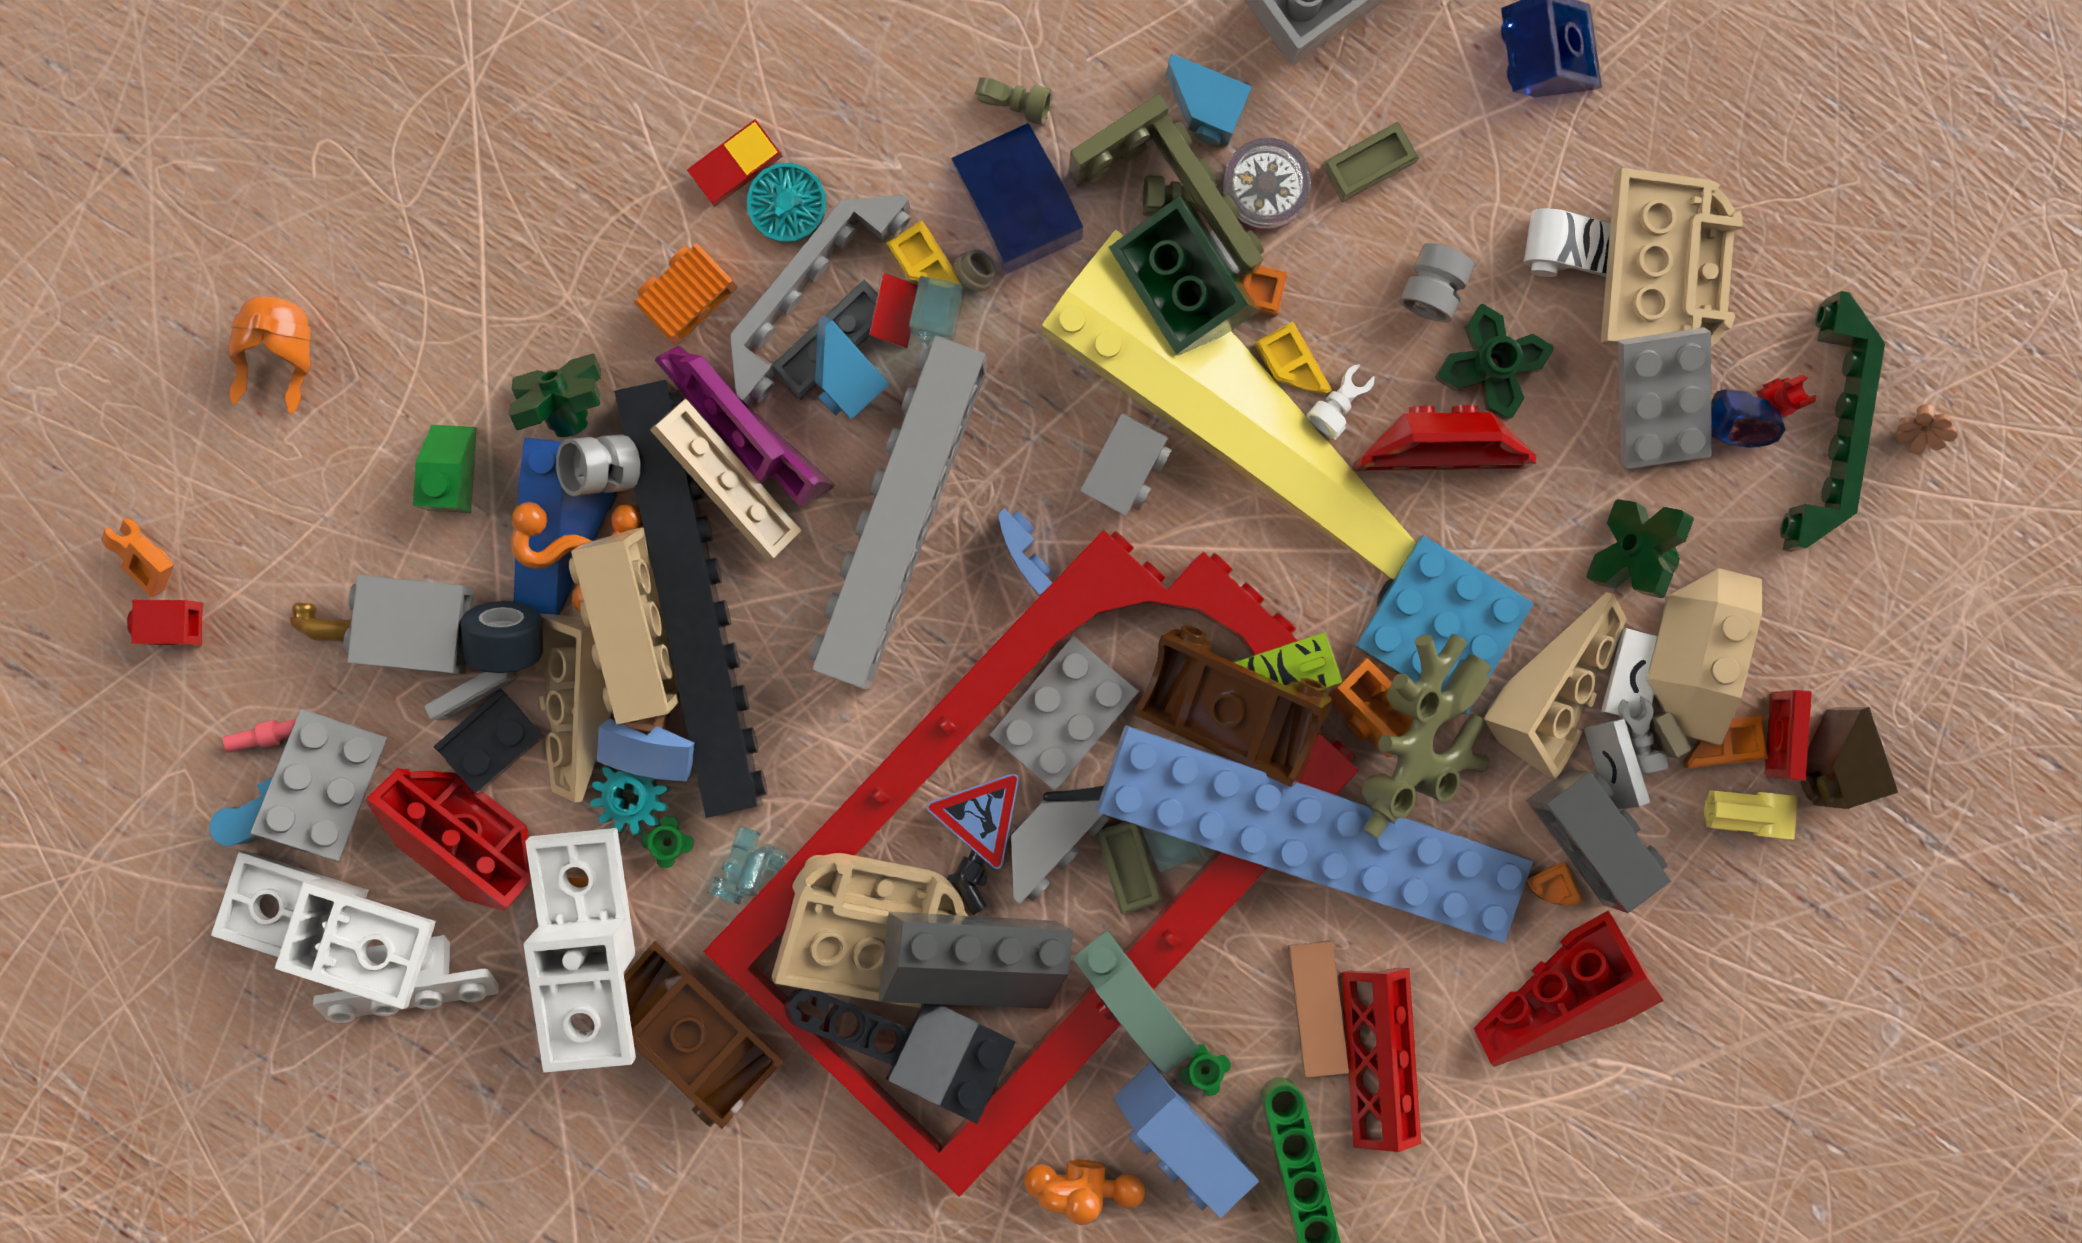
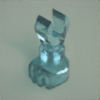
(724, 887)

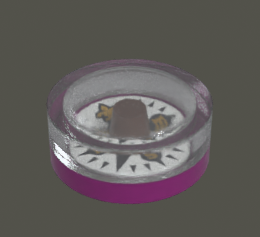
(1267, 183)

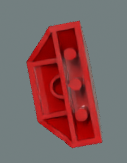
(1446, 442)
(455, 834)

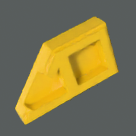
(921, 255)
(1291, 360)

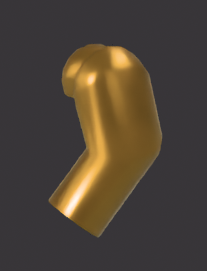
(317, 629)

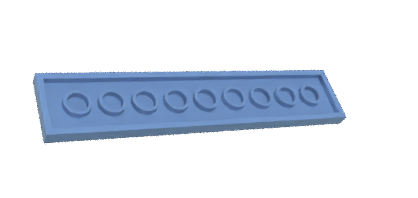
(1312, 835)

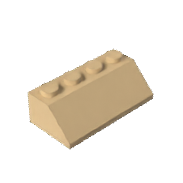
(626, 625)

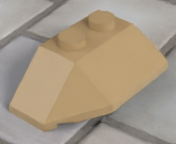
(1706, 652)

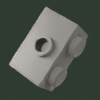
(1125, 465)

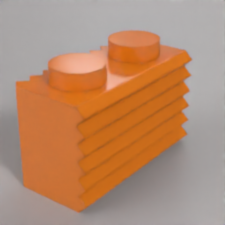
(684, 293)

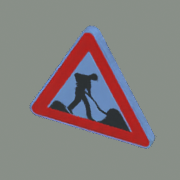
(980, 816)

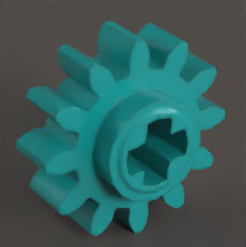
(616, 805)

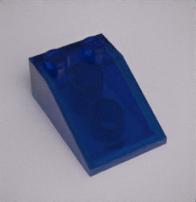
(1018, 198)

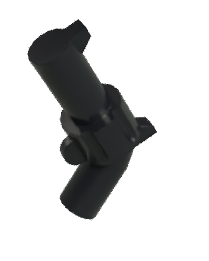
(966, 876)

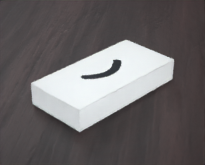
(1630, 673)

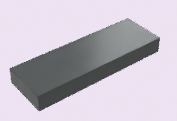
(851, 315)

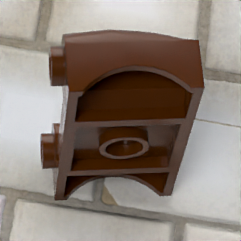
(1233, 707)
(695, 1037)

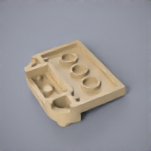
(1668, 256)
(842, 917)

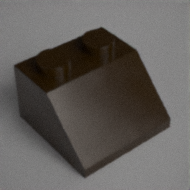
(1847, 761)

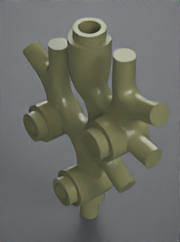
(1423, 701)

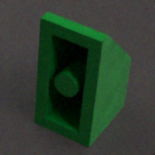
(446, 469)

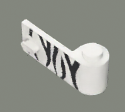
(1566, 241)

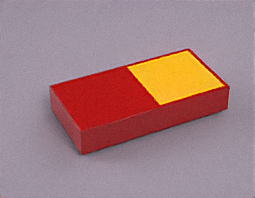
(734, 163)

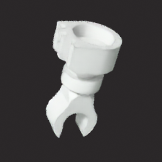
(1328, 416)

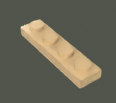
(726, 480)

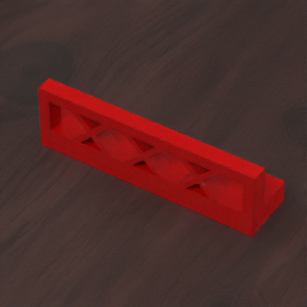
(1394, 1062)

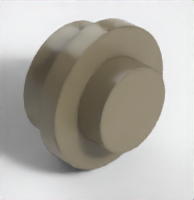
(975, 270)

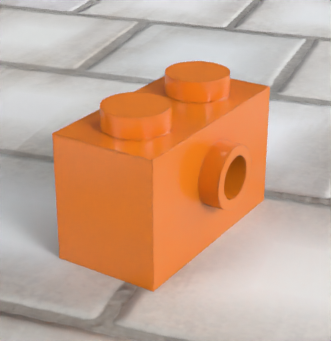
(1366, 706)

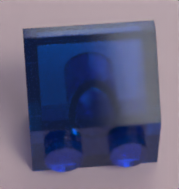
(1550, 47)

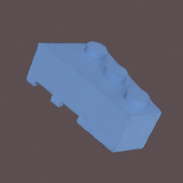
(1183, 1142)

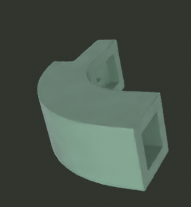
(1135, 1003)

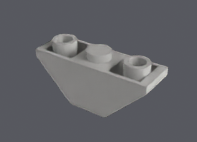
(1048, 840)

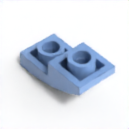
(1017, 537)
(650, 755)

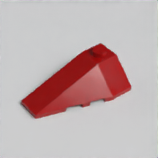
(1577, 992)

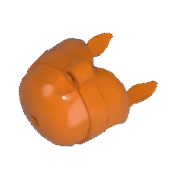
(282, 330)

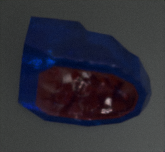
(1744, 419)

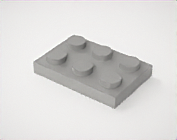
(1665, 397)
(1064, 713)
(318, 785)

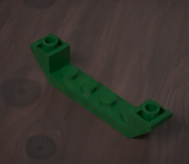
(1842, 324)

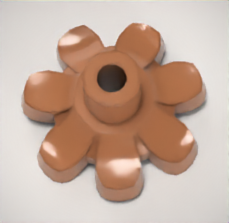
(1926, 429)

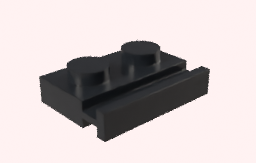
(489, 741)

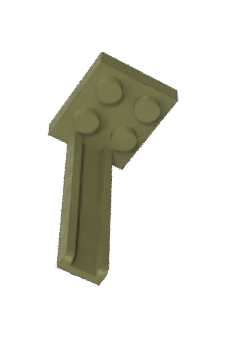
(1127, 139)

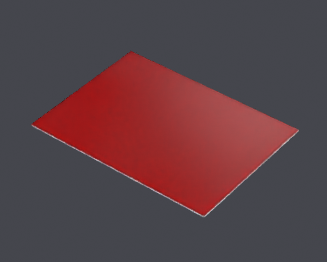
(893, 310)

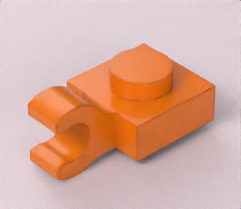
(141, 559)

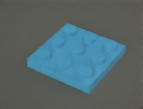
(1441, 598)

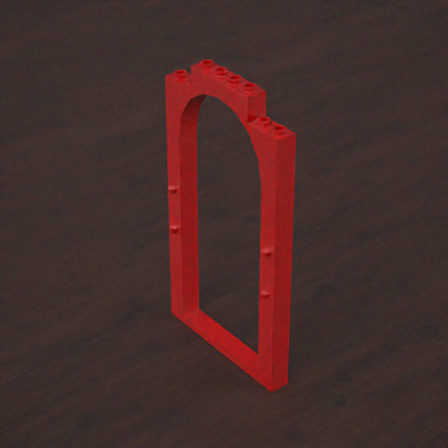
(1094, 583)

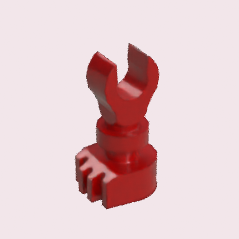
(1786, 394)

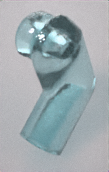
(756, 864)

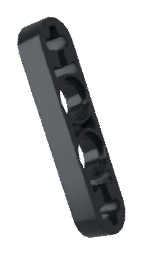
(867, 1023)

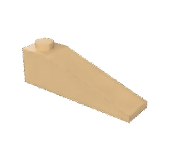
(1545, 699)
(571, 703)

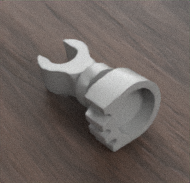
(1648, 757)

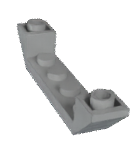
(879, 215)

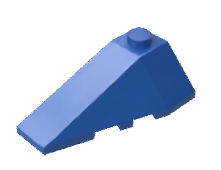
(566, 515)

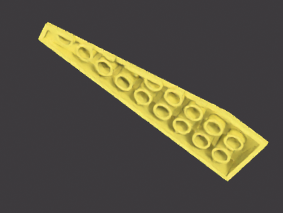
(1225, 406)

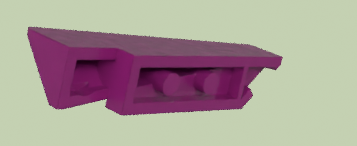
(744, 431)

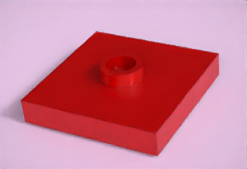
(1788, 734)

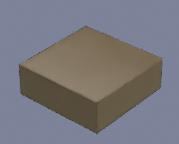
(1668, 734)

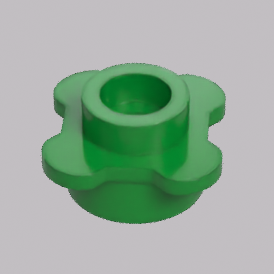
(655, 842)
(1207, 1082)

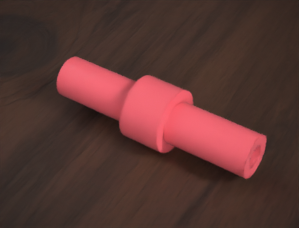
(264, 735)

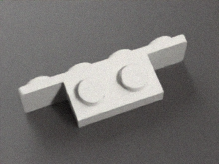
(430, 991)

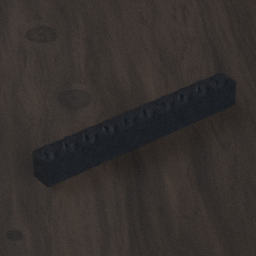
(692, 609)

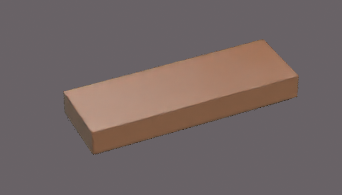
(1318, 1008)

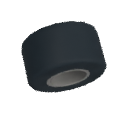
(502, 636)

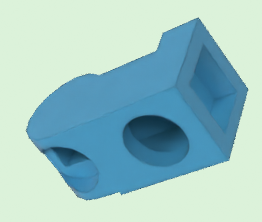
(234, 824)

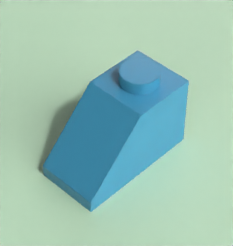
(1207, 99)
(844, 372)

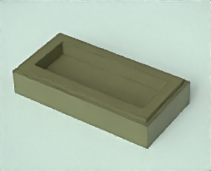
(1370, 161)
(1128, 866)

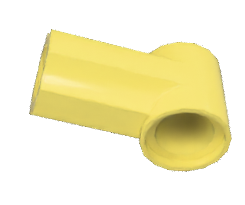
(1761, 813)

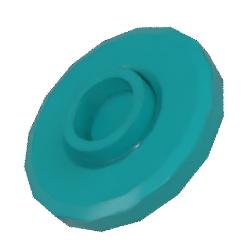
(786, 202)

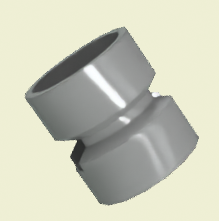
(1438, 278)
(597, 465)

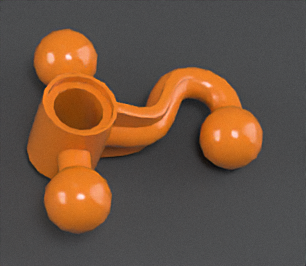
(531, 519)
(1082, 1189)

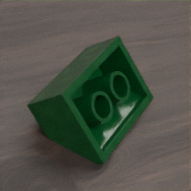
(1183, 277)

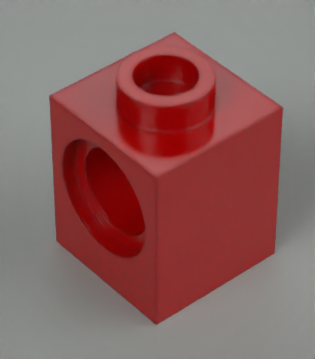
(165, 622)

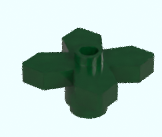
(1499, 384)
(557, 396)
(1643, 548)

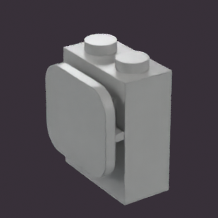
(407, 624)

